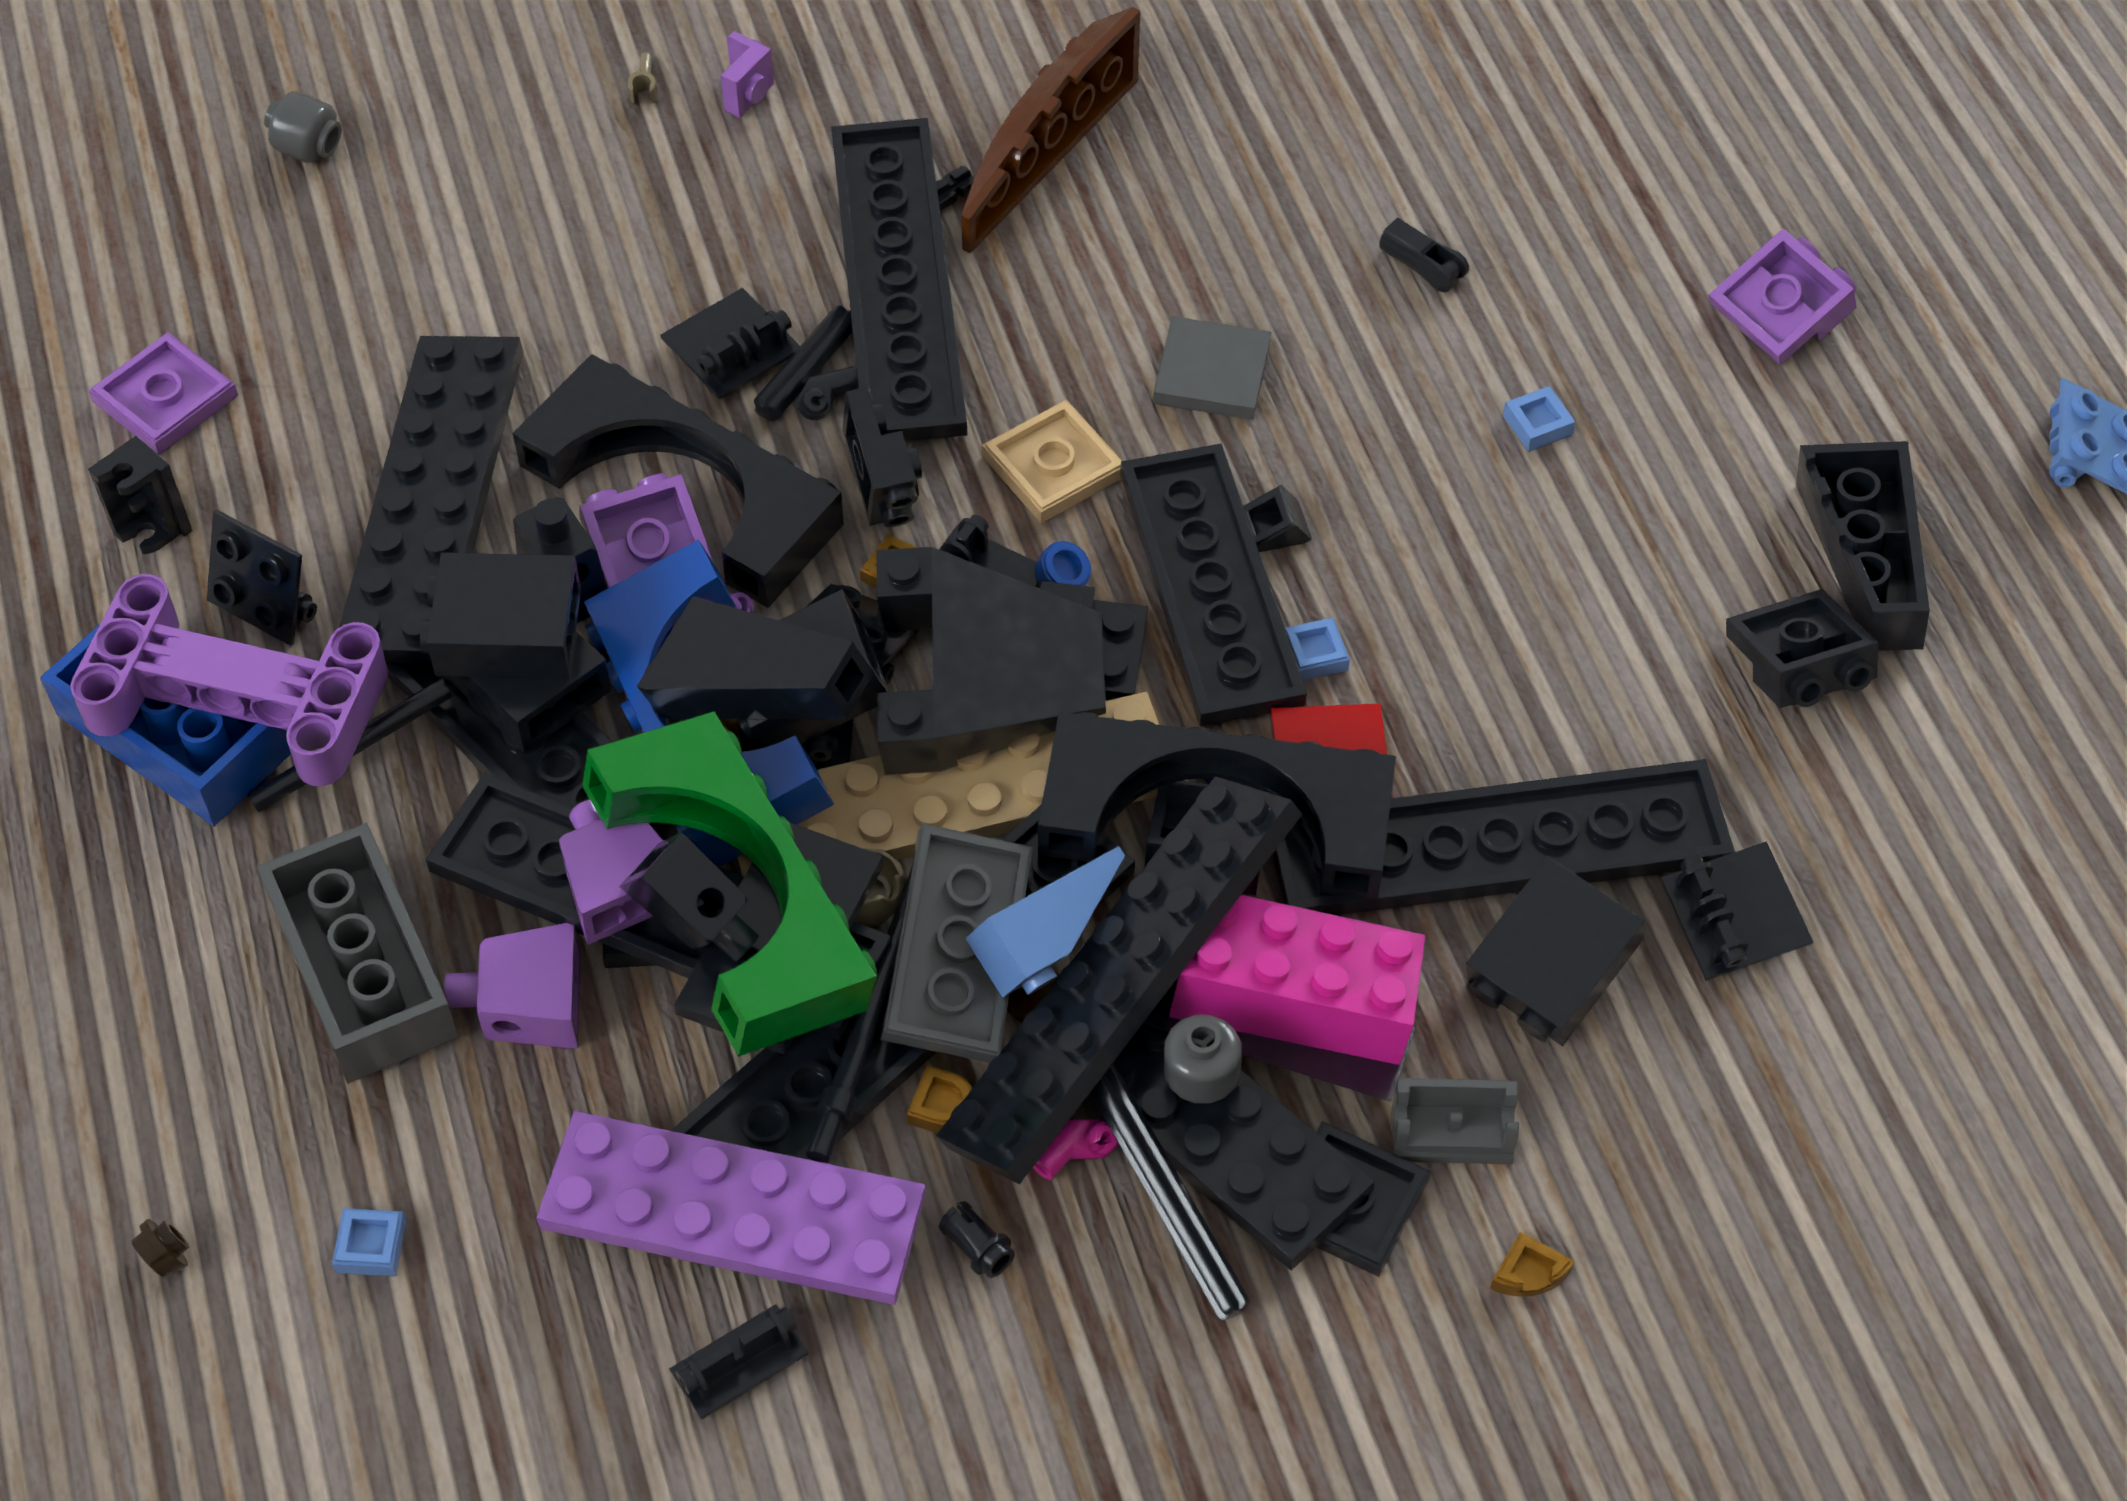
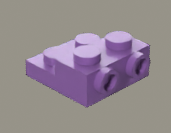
(1785, 296)
(640, 525)

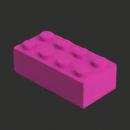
(1306, 979)

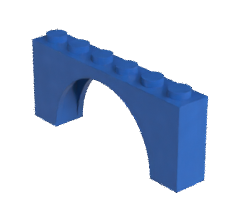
(632, 626)

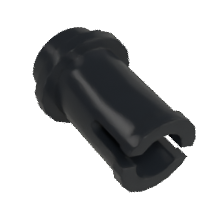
(986, 1248)

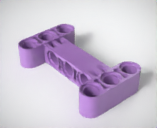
(146, 655)

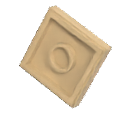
(1053, 461)

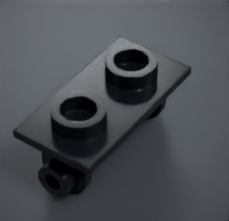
(739, 1360)

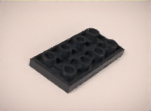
(845, 876)

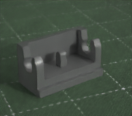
(1455, 1120)

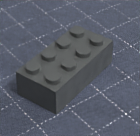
(358, 952)

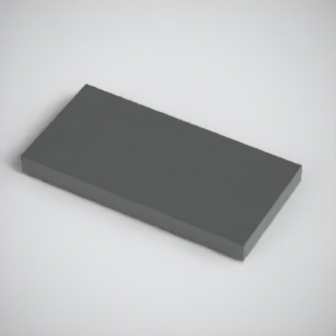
(938, 986)

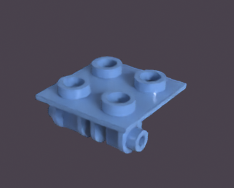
(2087, 438)

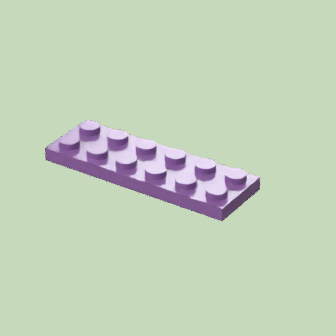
(733, 1207)

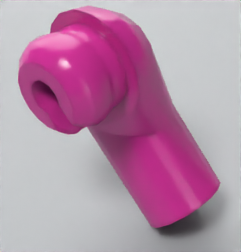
(1076, 1141)

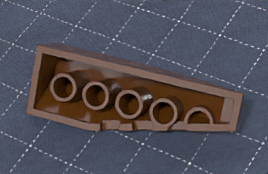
(1052, 119)

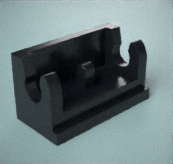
(140, 495)

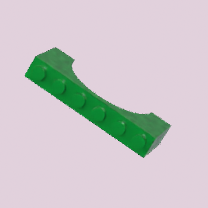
(699, 780)

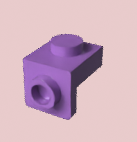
(748, 74)

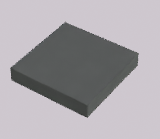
(1212, 367)

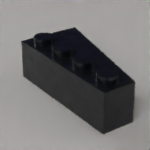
(1871, 534)

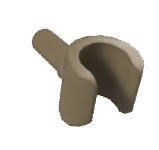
(643, 79)

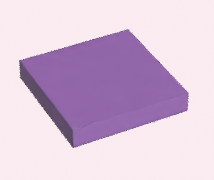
(163, 393)

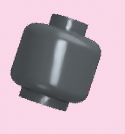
(302, 127)
(1202, 1059)

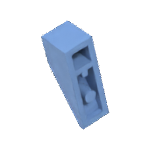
(1040, 930)

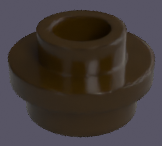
(161, 1247)

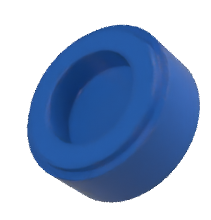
(1063, 564)

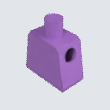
(596, 866)
(524, 987)

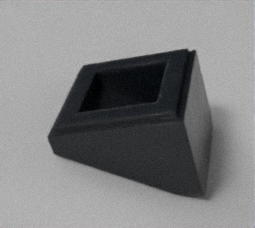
(1277, 520)

